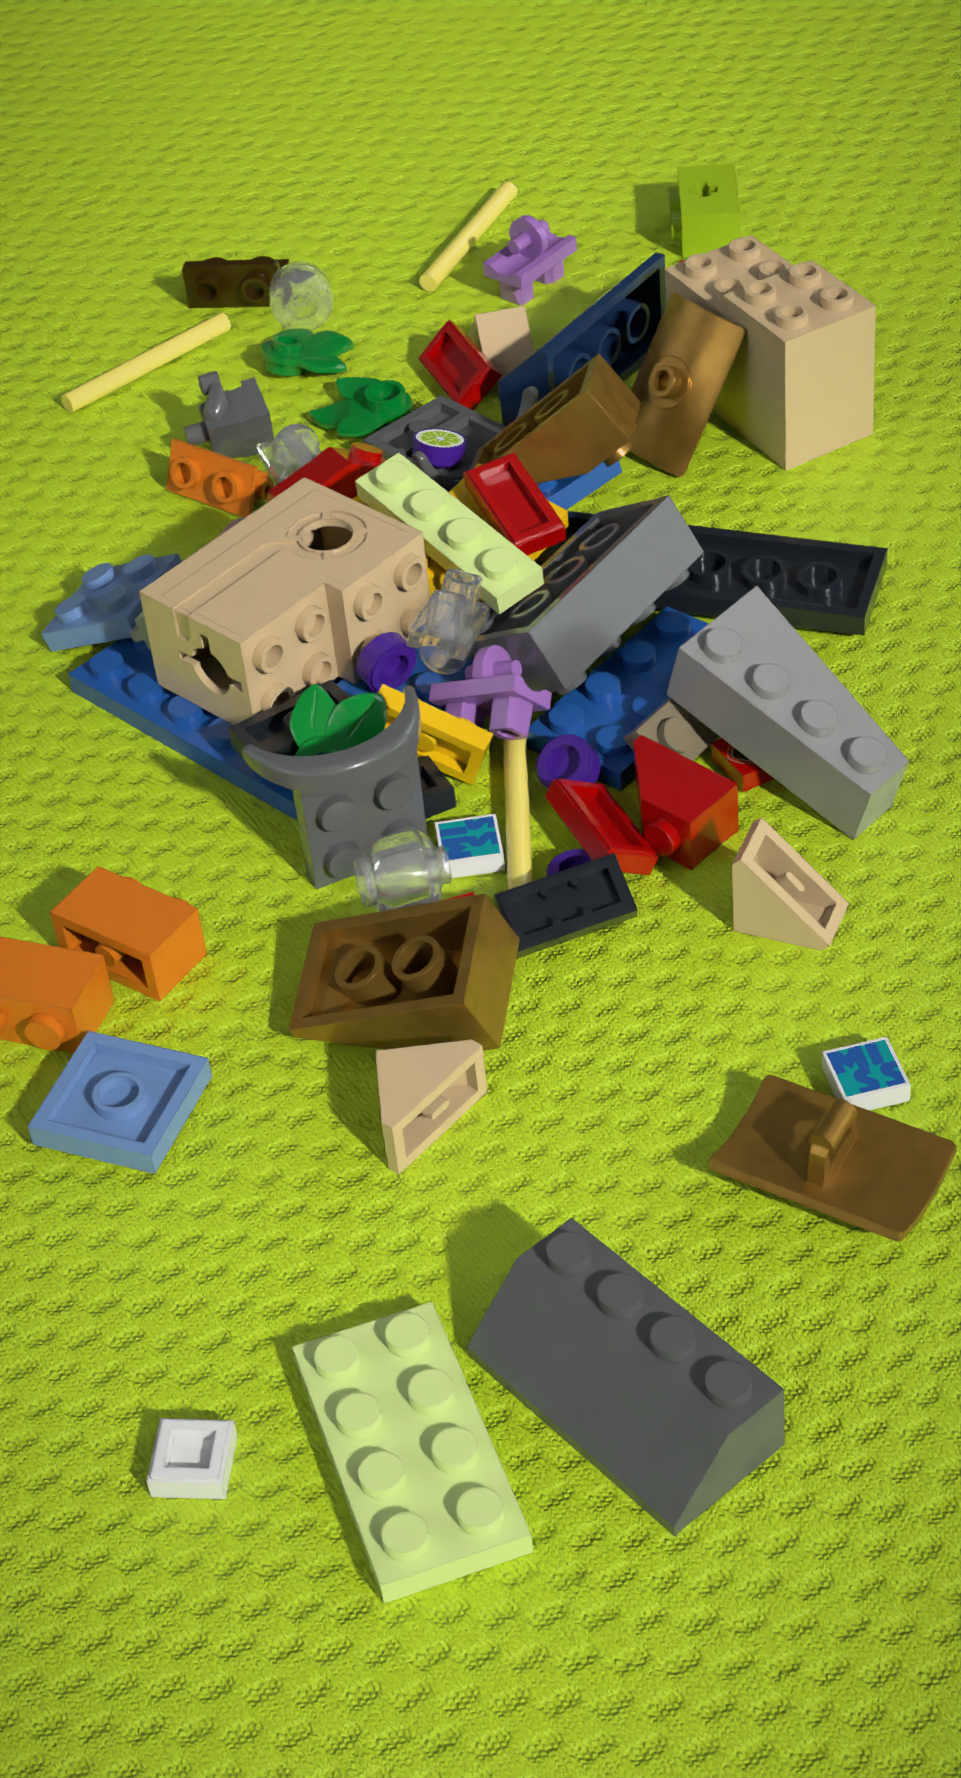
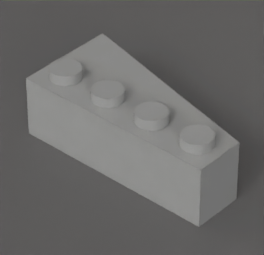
(788, 713)

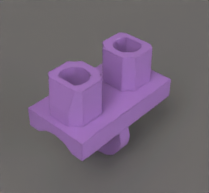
(529, 257)
(494, 691)

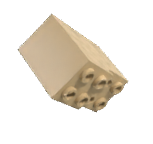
(805, 352)
(283, 601)

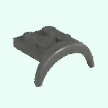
(443, 414)
(351, 793)

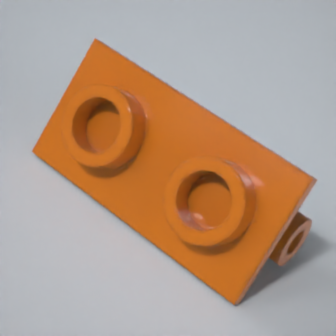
(216, 479)

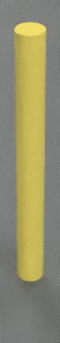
(468, 236)
(145, 362)
(517, 813)

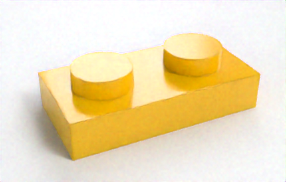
(450, 741)

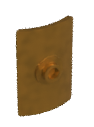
(681, 382)
(836, 1158)

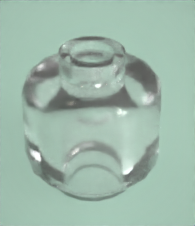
(305, 281)
(401, 871)

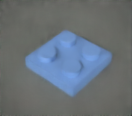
(105, 603)
(120, 1102)

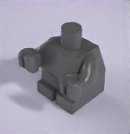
(231, 419)

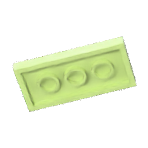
(411, 1452)

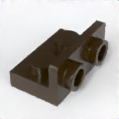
(230, 282)

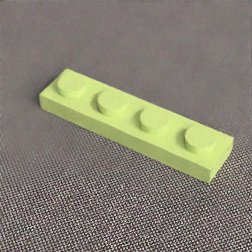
(451, 531)

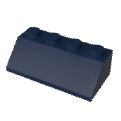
(614, 326)

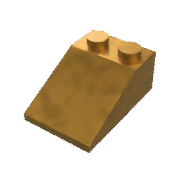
(571, 427)
(408, 977)

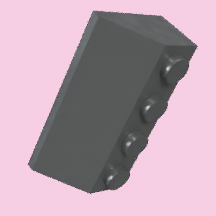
(594, 592)
(628, 1376)

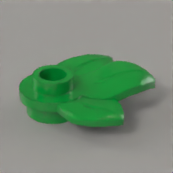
(302, 349)
(363, 406)
(325, 728)

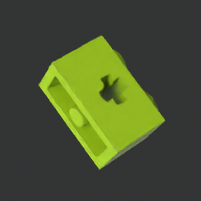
(704, 208)

